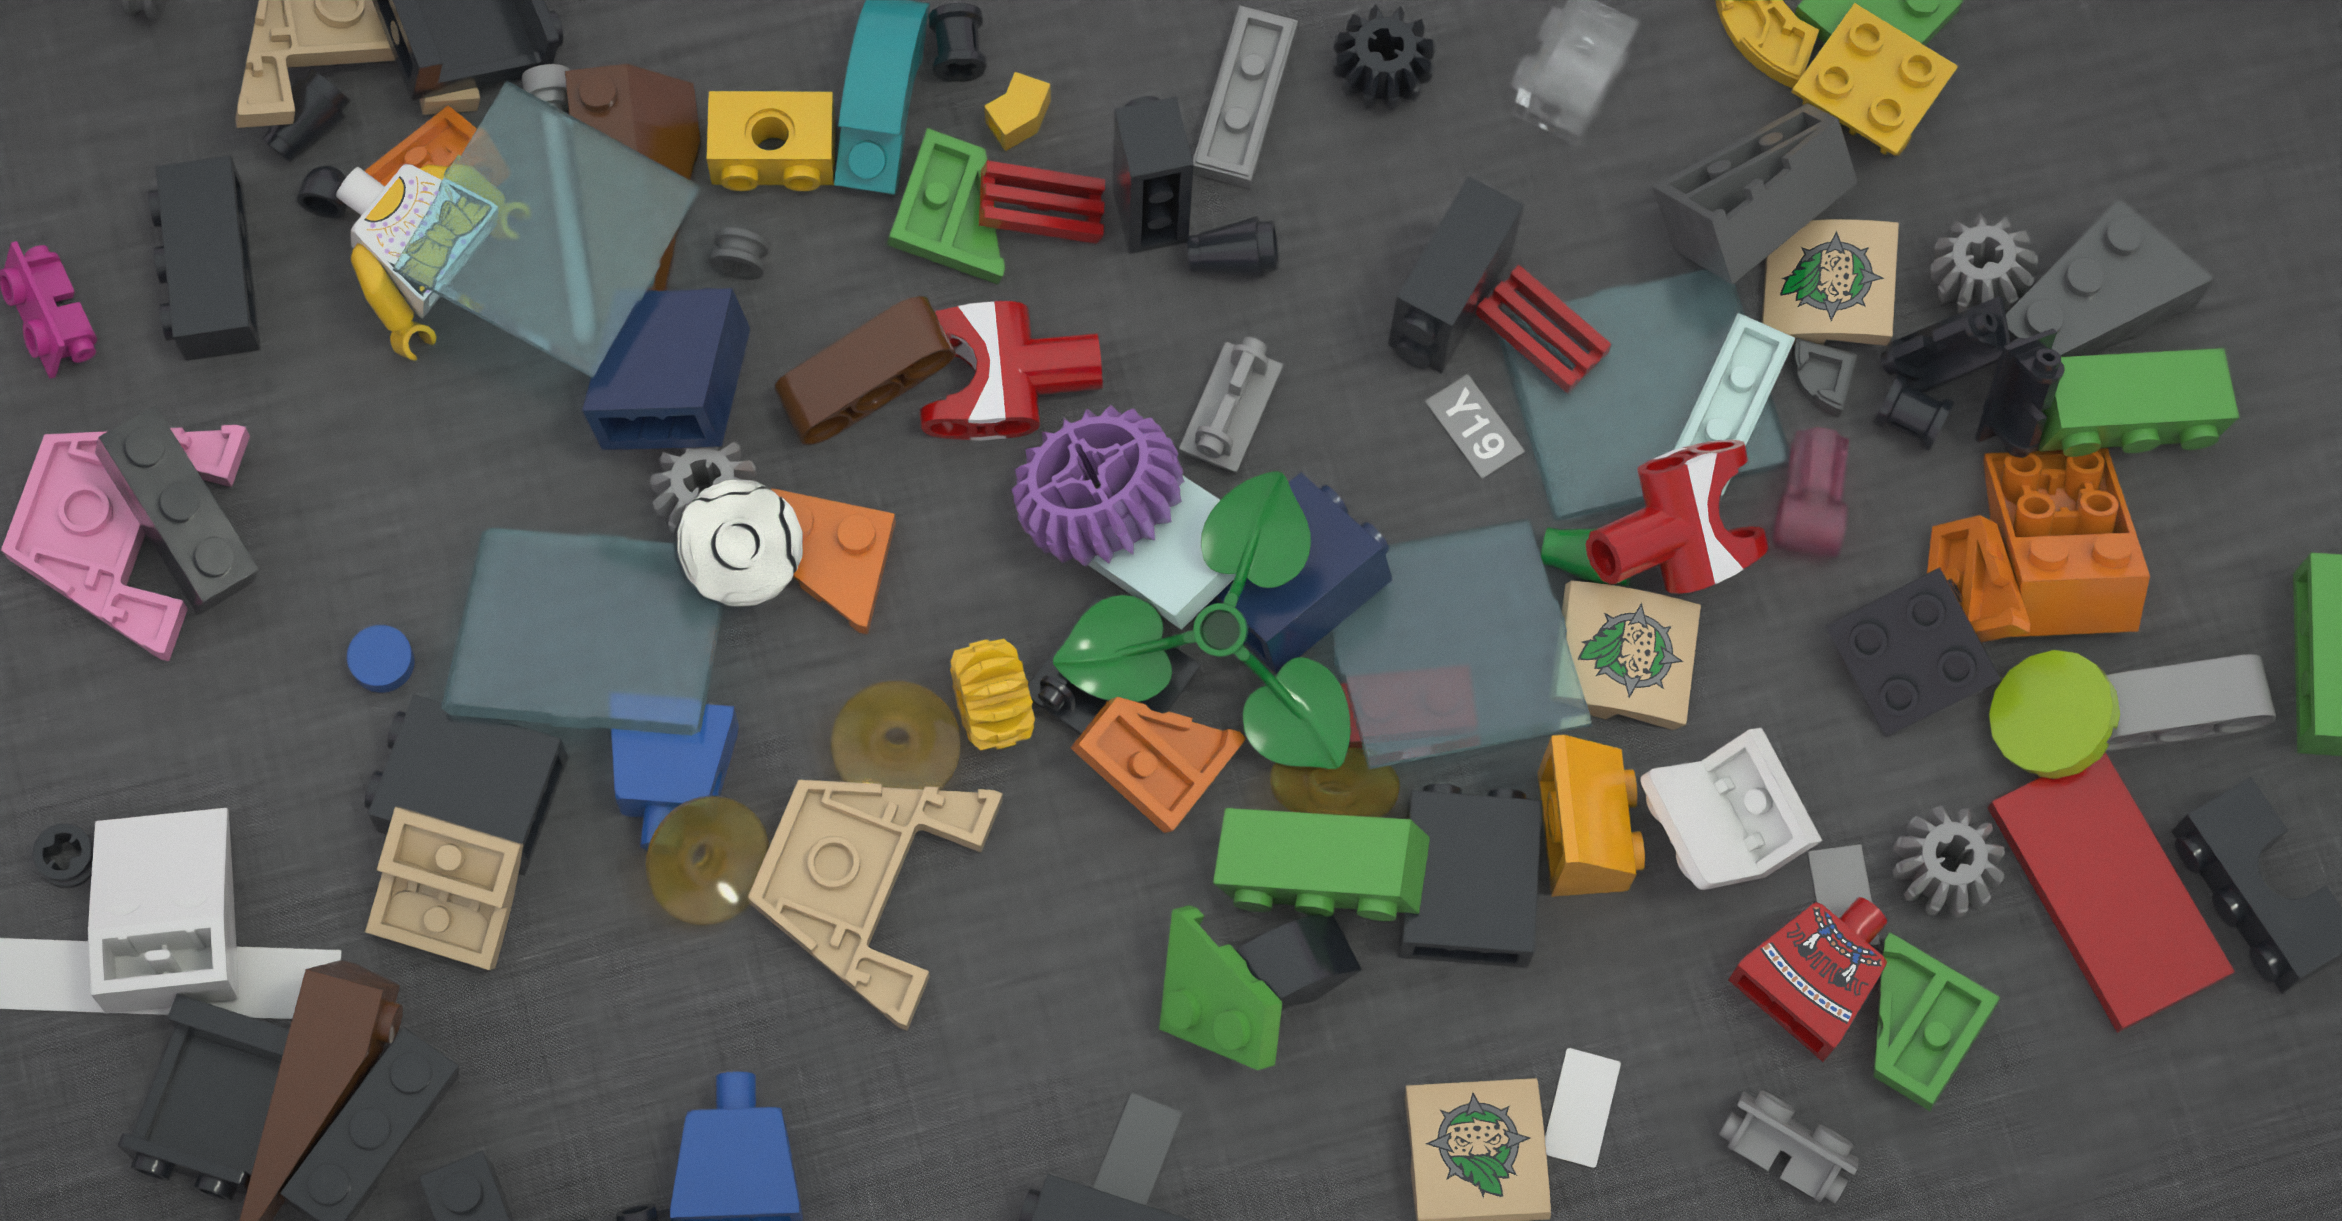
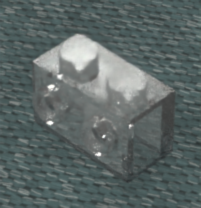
(1574, 68)

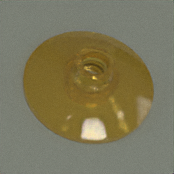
(866, 755)
(1340, 791)
(724, 878)

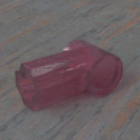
(1812, 509)

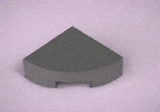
(1822, 374)

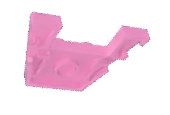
(85, 539)

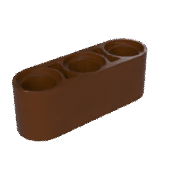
(864, 370)

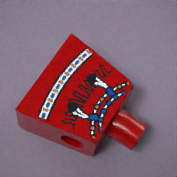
(1816, 972)

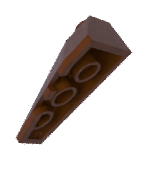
(645, 113)
(331, 1046)

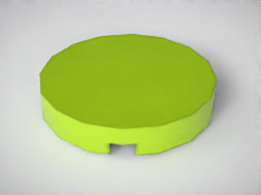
(2054, 714)

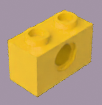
(746, 118)

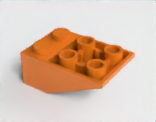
(2068, 541)

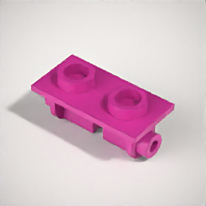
(34, 286)

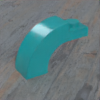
(879, 92)

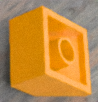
(1588, 818)

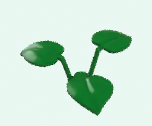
(1256, 536)

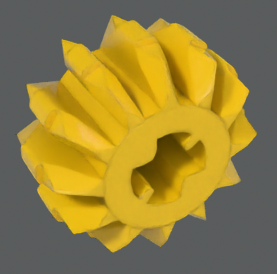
(992, 694)

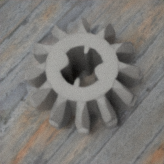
(1983, 264)
(695, 466)
(1973, 857)

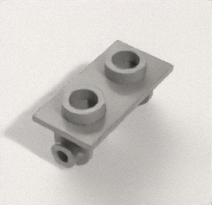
(1231, 405)
(1815, 1155)

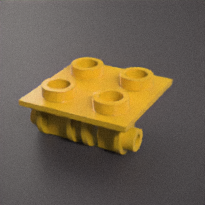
(1874, 80)

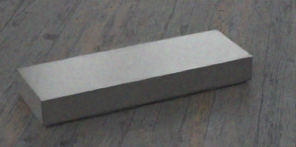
(1244, 97)

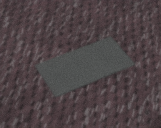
(1138, 1149)

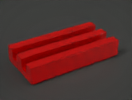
(1047, 181)
(1558, 312)

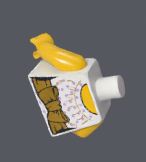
(378, 239)

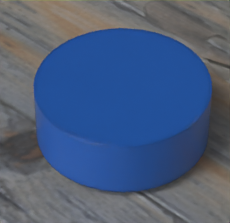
(380, 658)

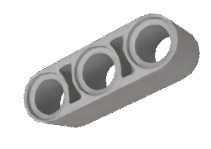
(2190, 701)

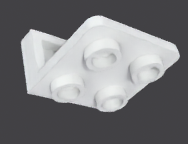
(1731, 813)

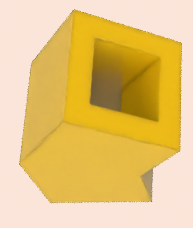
(1019, 111)

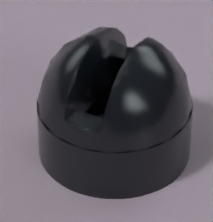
(319, 192)

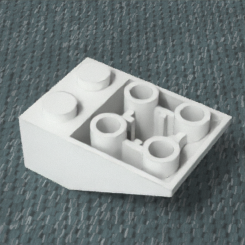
(162, 911)

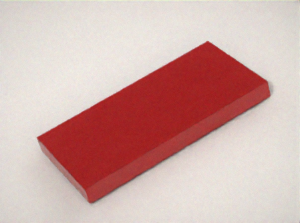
(2111, 892)

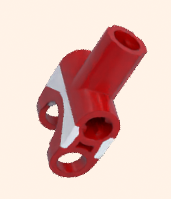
(1008, 372)
(1680, 523)

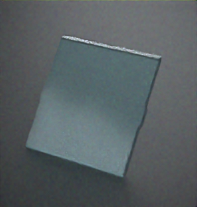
(548, 229)
(1636, 396)
(582, 635)
(1459, 649)

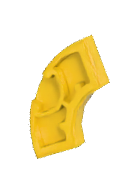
(1769, 37)

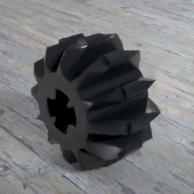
(1405, 54)

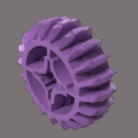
(1136, 478)

